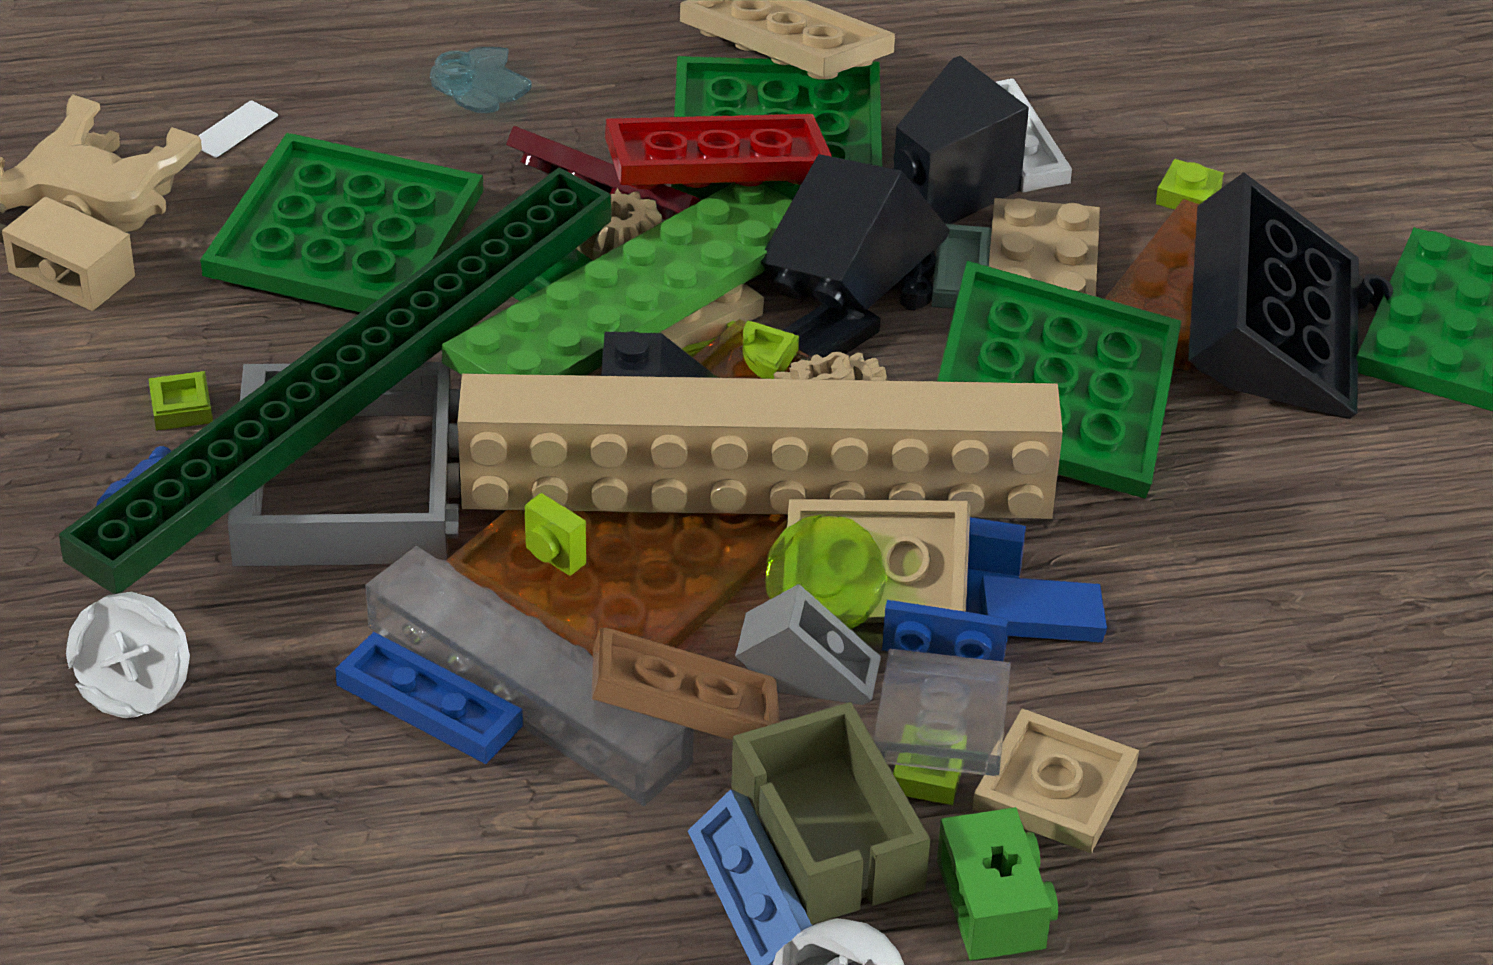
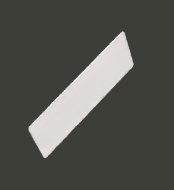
(235, 128)

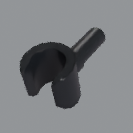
(1372, 290)

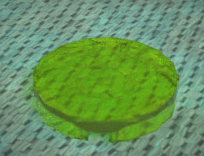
(833, 563)

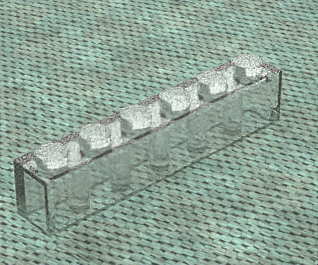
(514, 656)

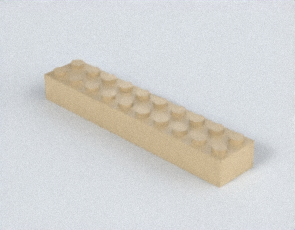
(755, 443)

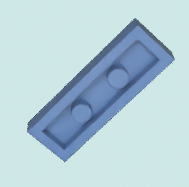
(748, 877)

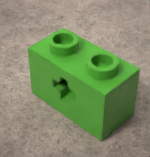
(995, 883)

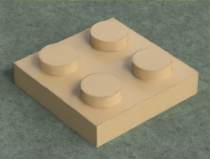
(1058, 779)

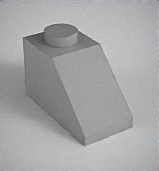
(807, 649)

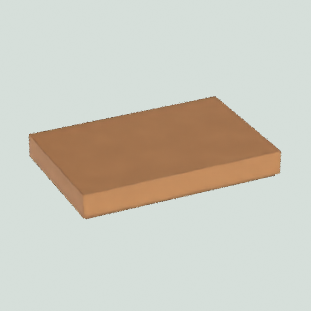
(681, 686)

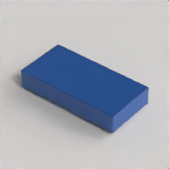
(1045, 608)

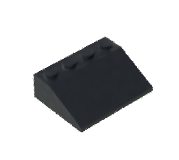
(1274, 302)

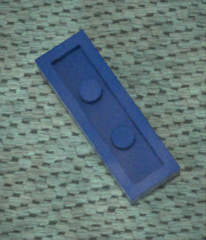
(429, 697)

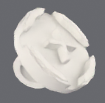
(128, 654)

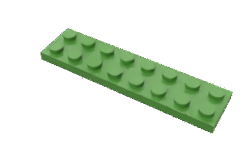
(631, 288)

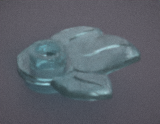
(478, 78)

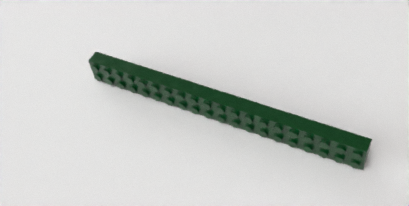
(331, 383)

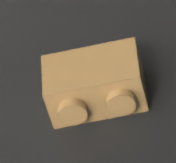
(69, 253)

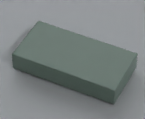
(961, 245)

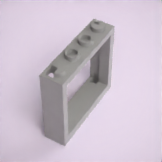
(361, 537)

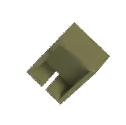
(832, 811)

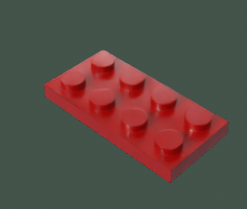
(714, 149)

